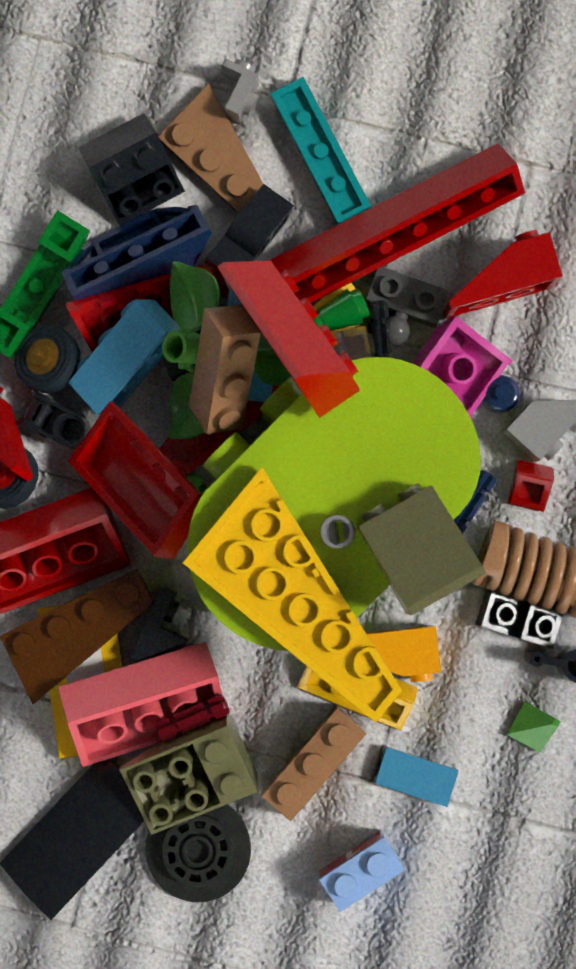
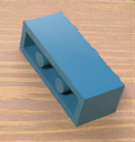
(123, 355)

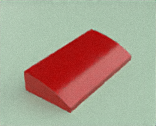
(137, 482)

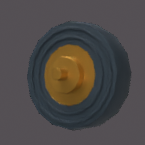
(47, 359)

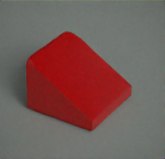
(531, 485)

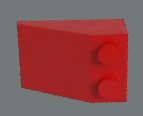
(519, 271)

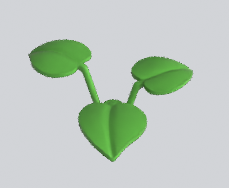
(190, 293)

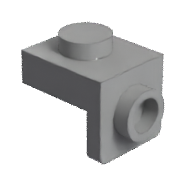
(243, 96)

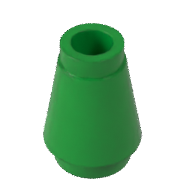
(343, 310)

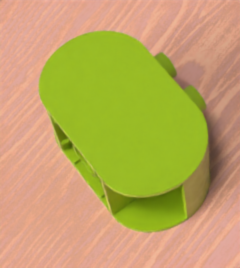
(355, 457)

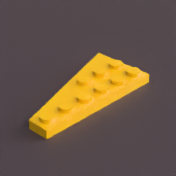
(278, 581)

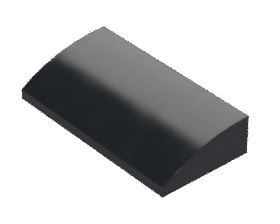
(74, 838)

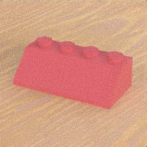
(120, 707)

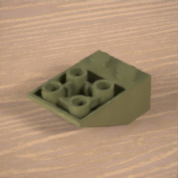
(191, 774)

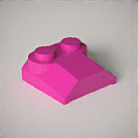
(462, 361)

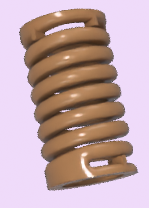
(493, 555)

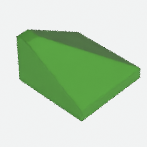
(533, 727)

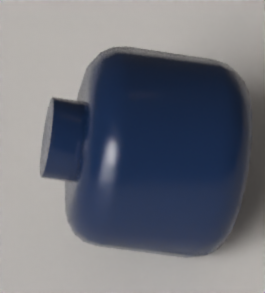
(501, 395)

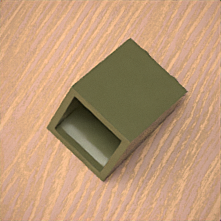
(419, 548)

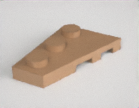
(212, 150)

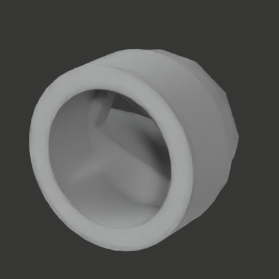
(330, 532)

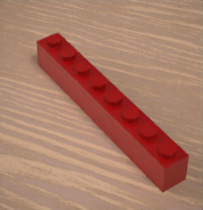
(402, 223)

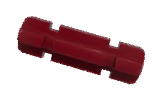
(192, 717)

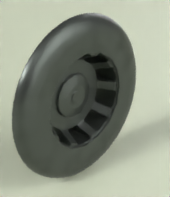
(198, 853)

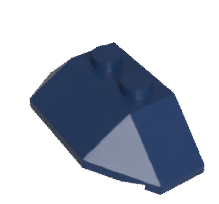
(138, 251)

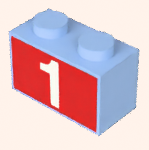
(360, 871)

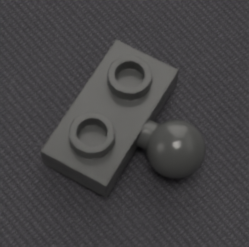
(406, 300)

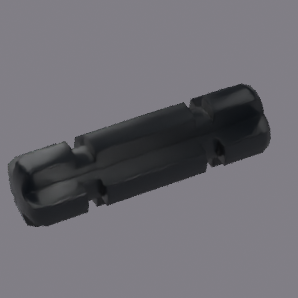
(379, 327)

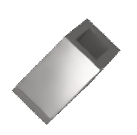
(541, 426)

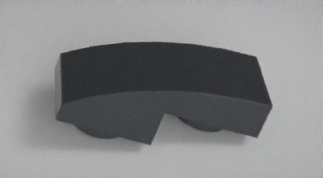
(519, 618)

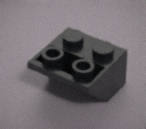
(132, 169)

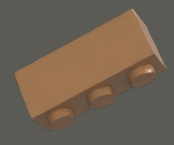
(224, 368)
(313, 763)

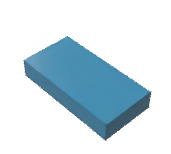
(416, 776)

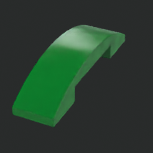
(40, 280)

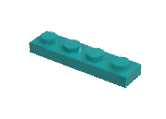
(320, 150)

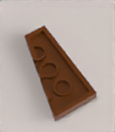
(65, 637)

